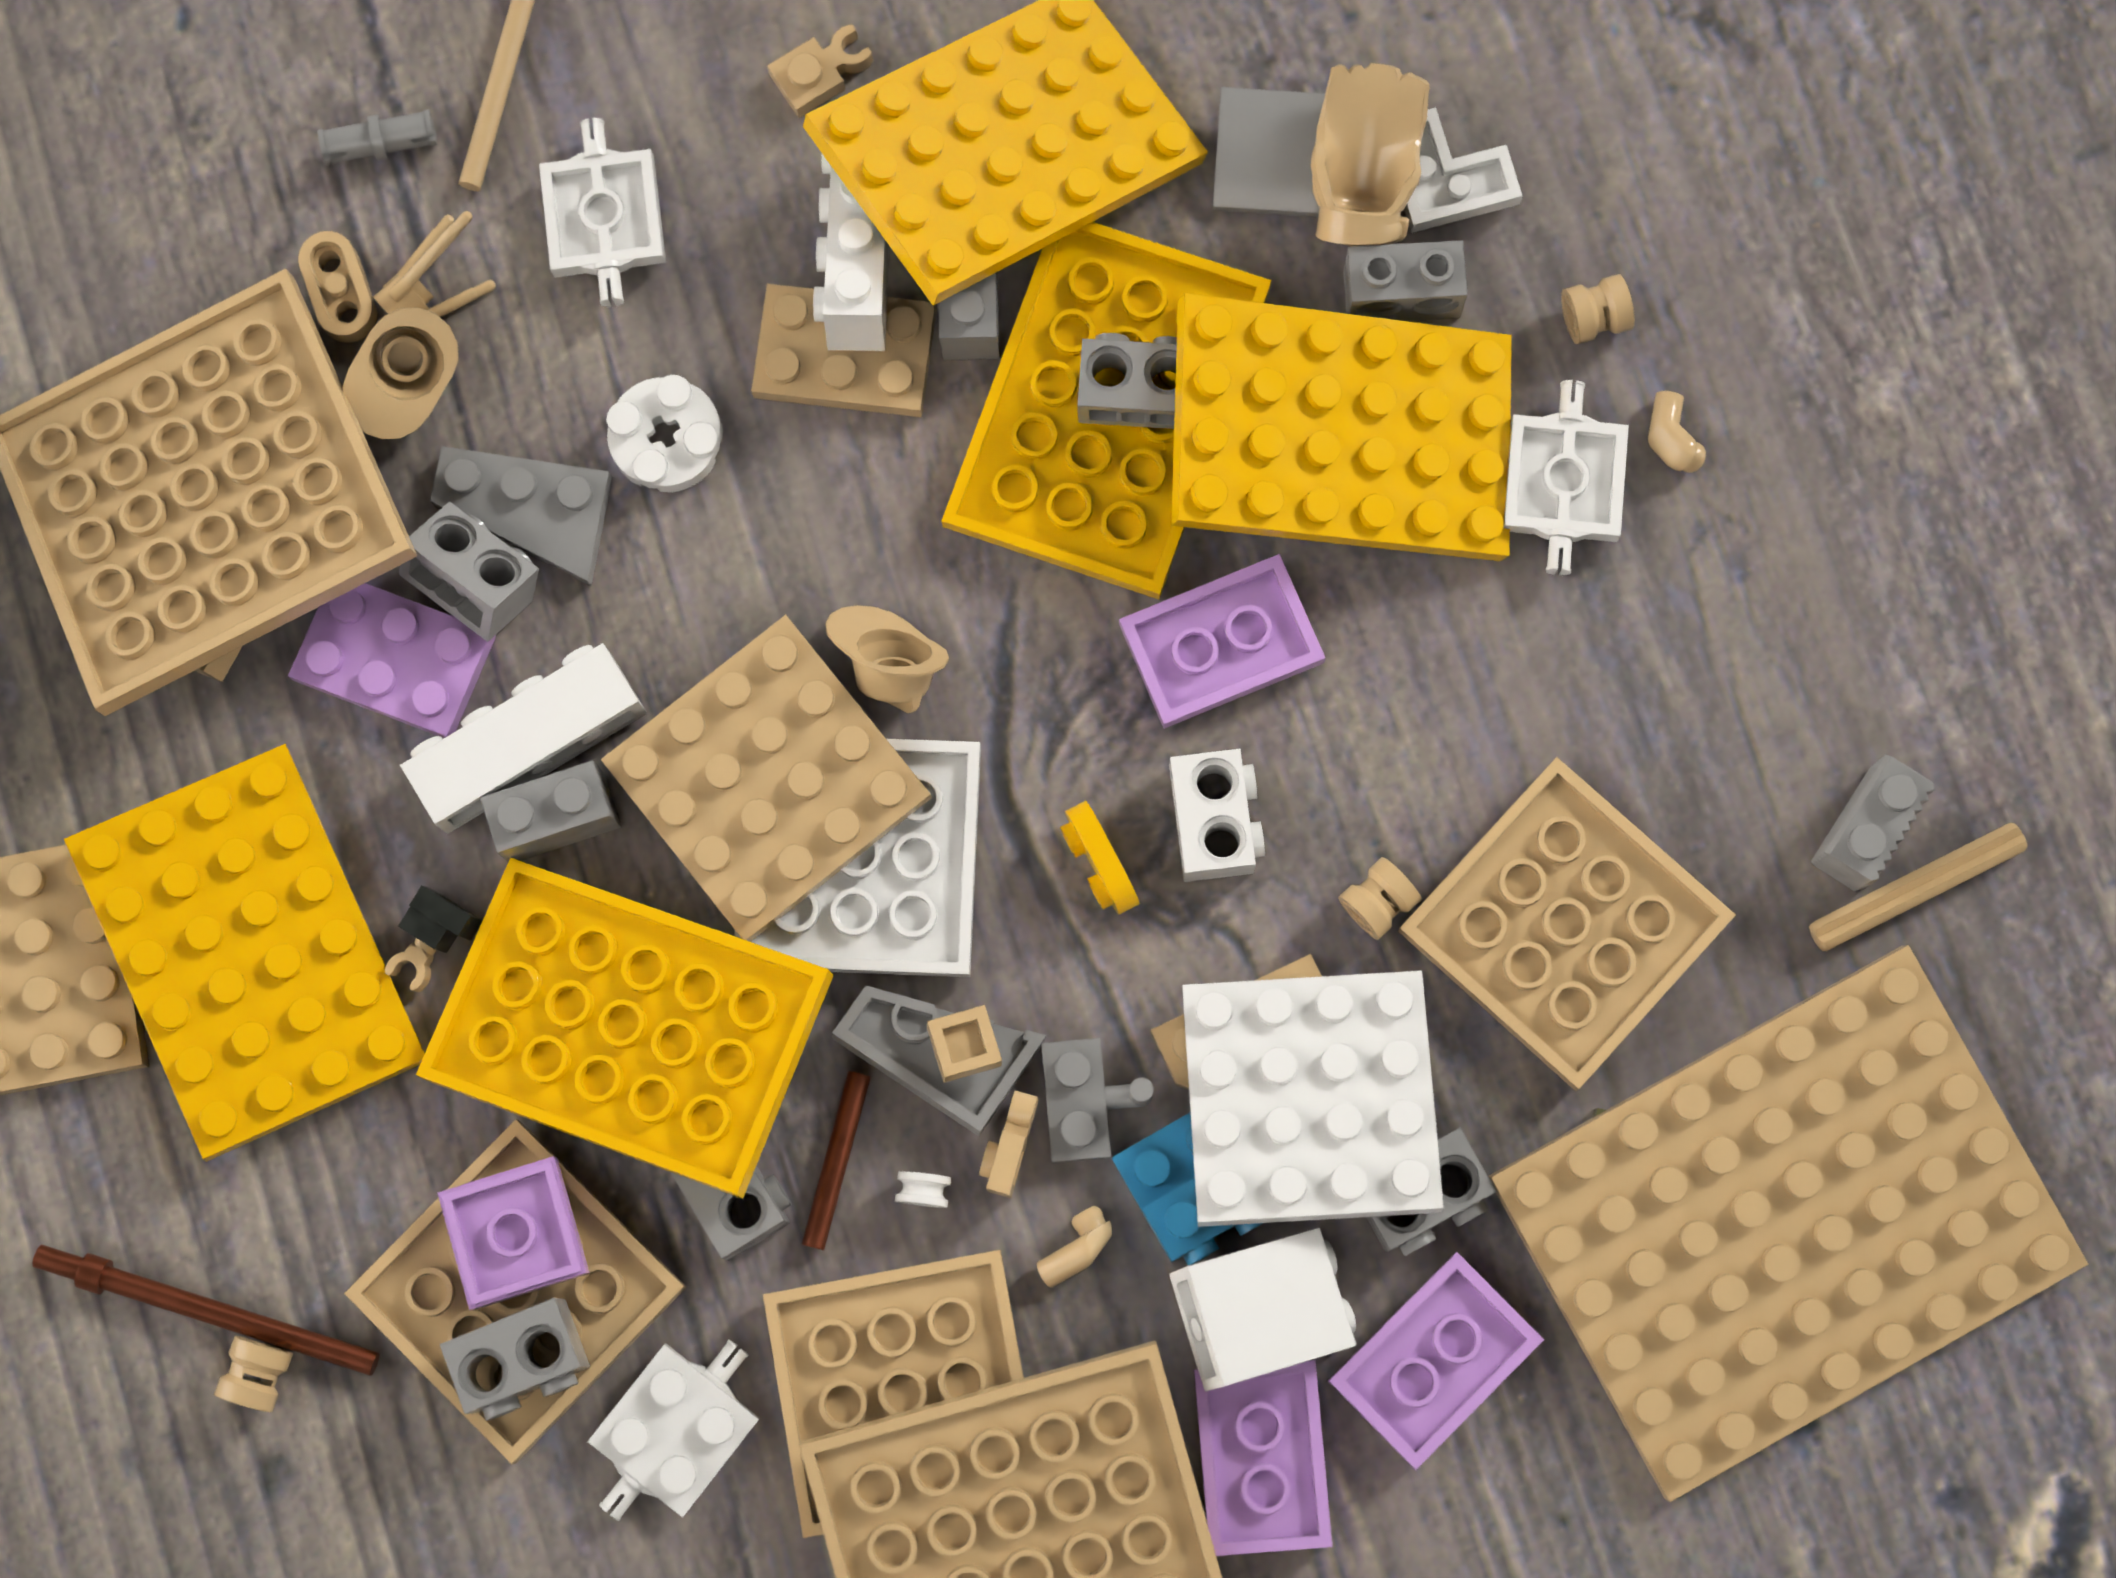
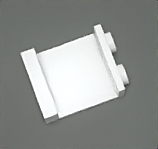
(1263, 1309)

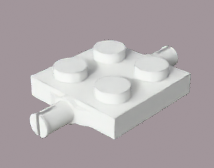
(602, 212)
(1566, 477)
(673, 1430)

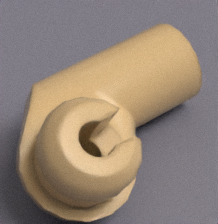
(1079, 1253)

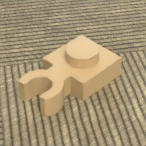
(812, 74)
(1004, 1159)

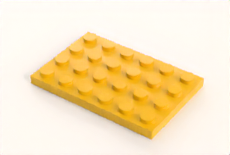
(1004, 142)
(1341, 428)
(1071, 488)
(245, 952)
(626, 1026)

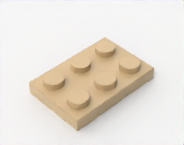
(800, 369)

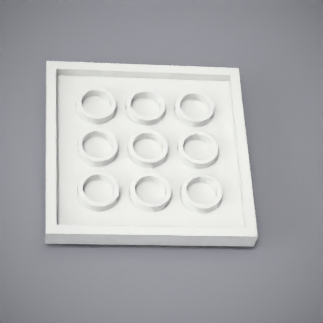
(909, 894)
(1311, 1099)

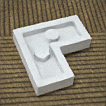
(1461, 185)

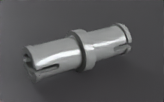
(377, 137)

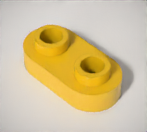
(1110, 880)

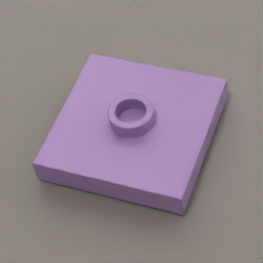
(513, 1233)

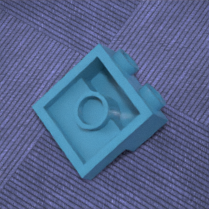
(1163, 1185)

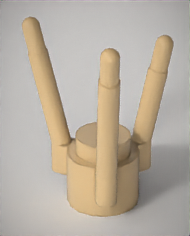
(408, 292)

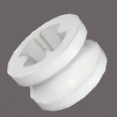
(923, 1189)

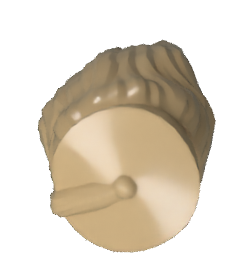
(1368, 153)

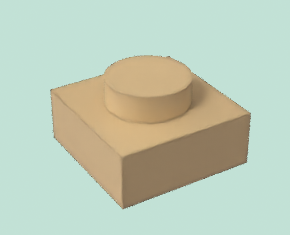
(964, 1043)

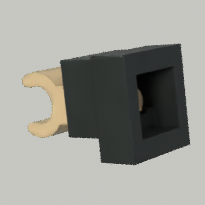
(435, 925)

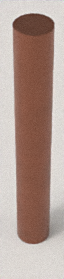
(836, 1160)

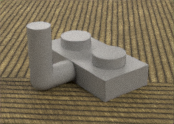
(1080, 1099)

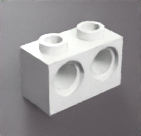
(1201, 816)

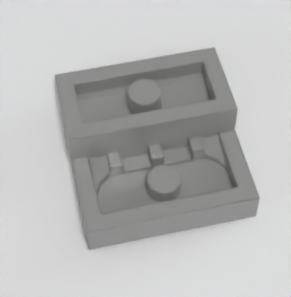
(1266, 151)

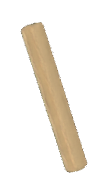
(1918, 886)

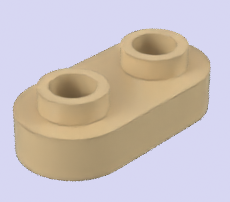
(337, 290)

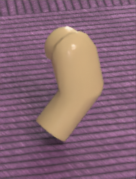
(1669, 438)

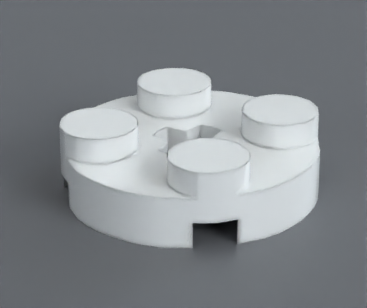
(634, 422)

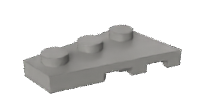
(533, 504)
(894, 1038)

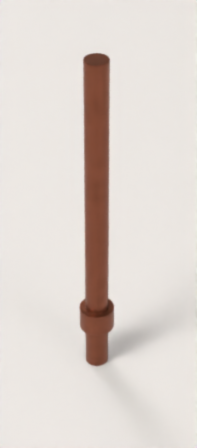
(98, 1274)

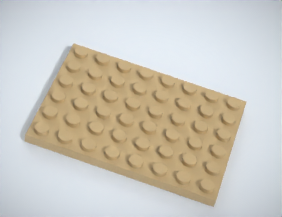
(1787, 1222)

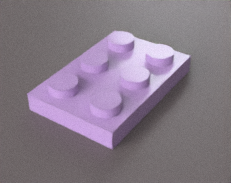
(1221, 641)
(392, 658)
(1435, 1360)
(1264, 1463)

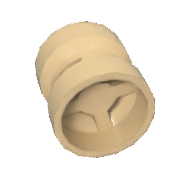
(1597, 309)
(1380, 898)
(256, 1360)

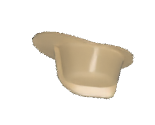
(400, 372)
(887, 654)

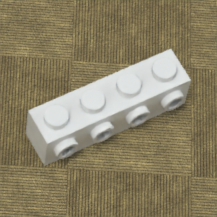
(855, 272)
(523, 737)

